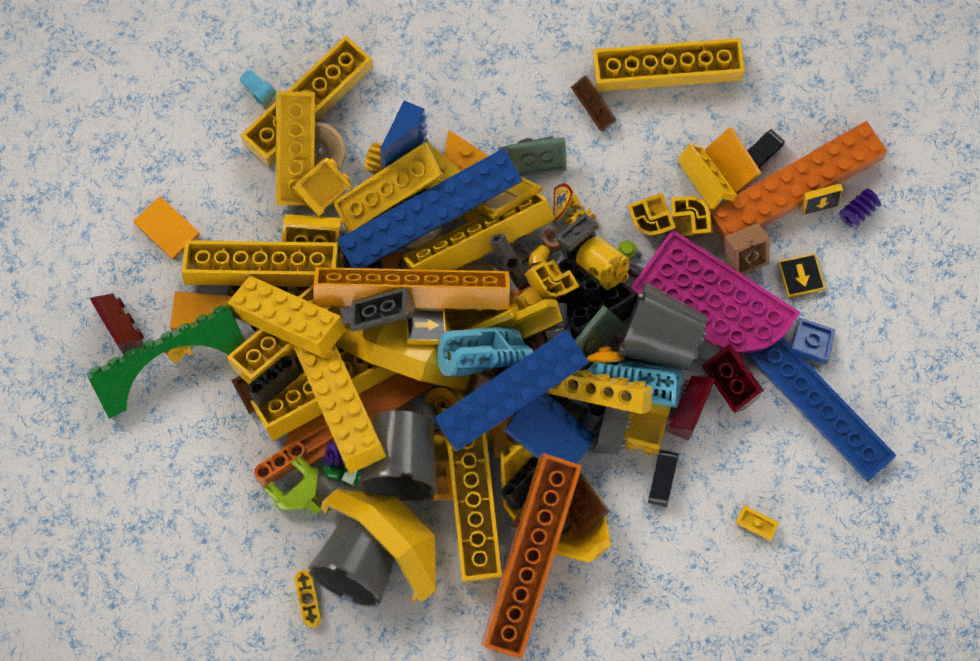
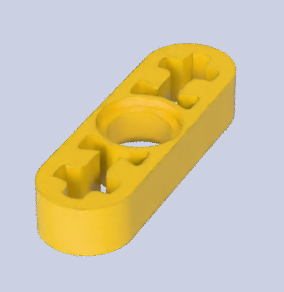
(305, 614)

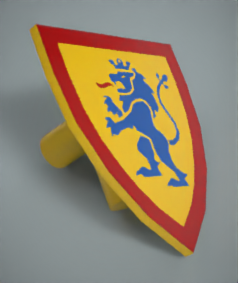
(564, 198)

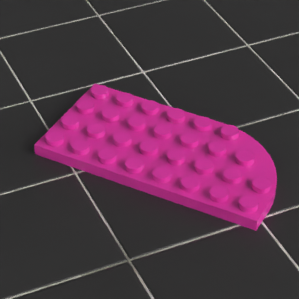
(735, 305)

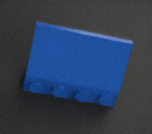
(405, 133)
(550, 430)

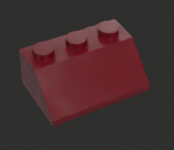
(118, 322)
(733, 379)
(690, 406)

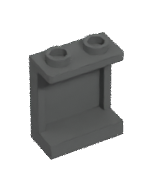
(576, 235)

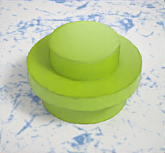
(627, 248)

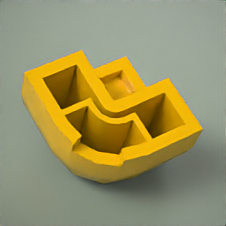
(651, 215)
(691, 216)
(550, 281)

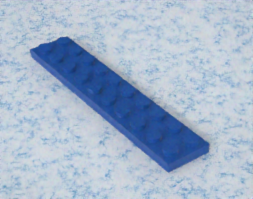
(430, 210)
(823, 408)

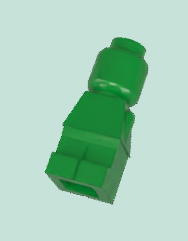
(339, 473)

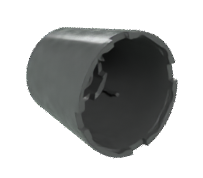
(663, 330)
(409, 461)
(353, 564)

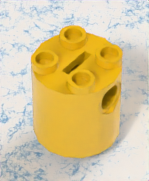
(603, 262)

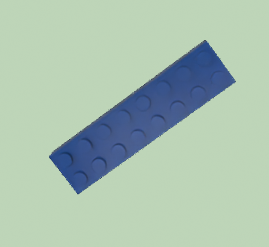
(511, 390)

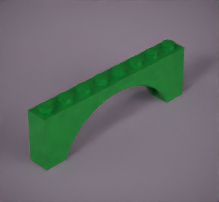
(115, 379)

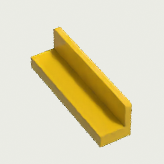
(705, 175)
(534, 318)

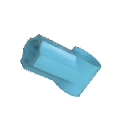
(260, 90)

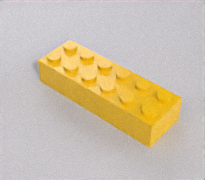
(286, 316)
(264, 349)

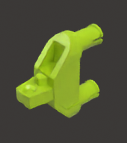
(302, 494)

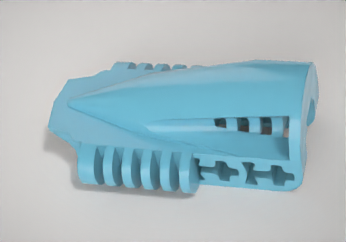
(482, 352)
(649, 374)

